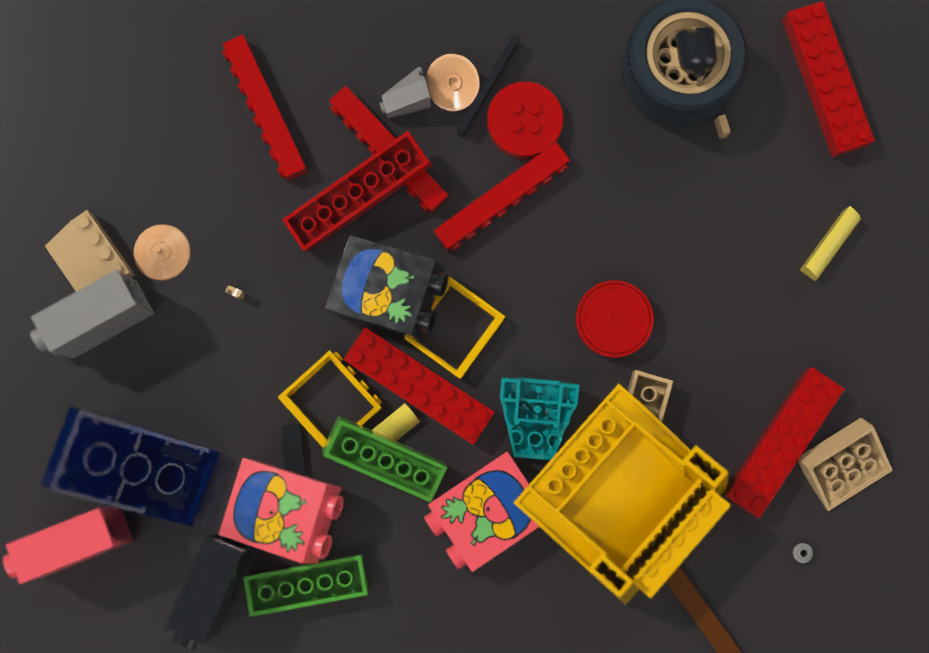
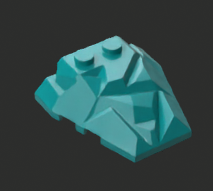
(537, 414)

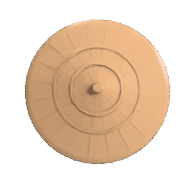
(452, 82)
(161, 252)

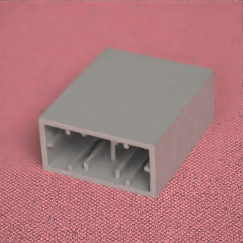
(90, 316)

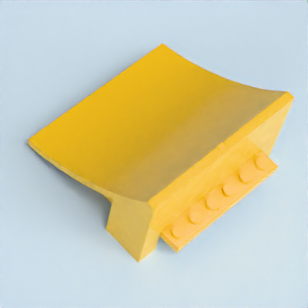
(627, 497)

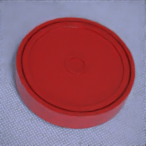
(524, 119)
(614, 319)

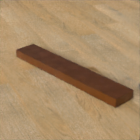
(701, 613)

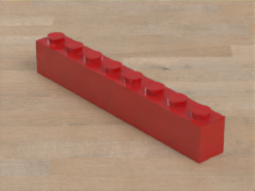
(265, 108)
(376, 136)
(501, 197)

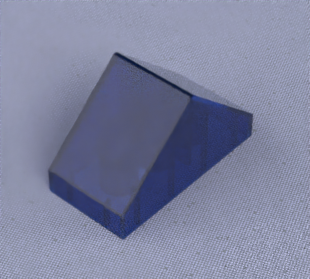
(129, 466)

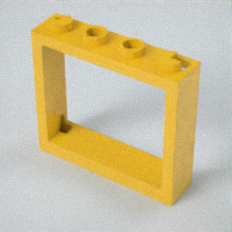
(499, 318)
(348, 372)

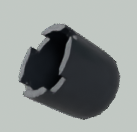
(696, 50)

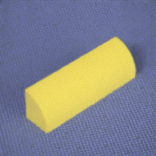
(831, 243)
(397, 423)

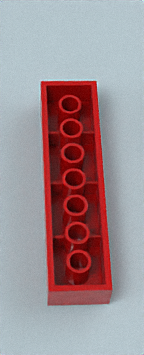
(827, 79)
(357, 192)
(419, 386)
(783, 442)

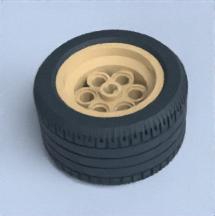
(648, 78)

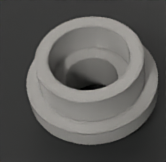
(796, 552)

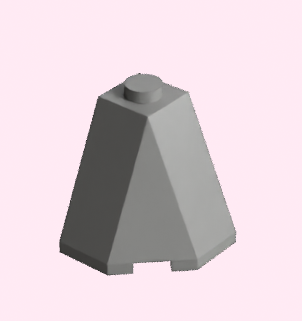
(406, 96)

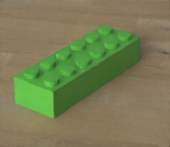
(384, 459)
(306, 585)

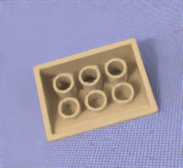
(86, 252)
(845, 463)

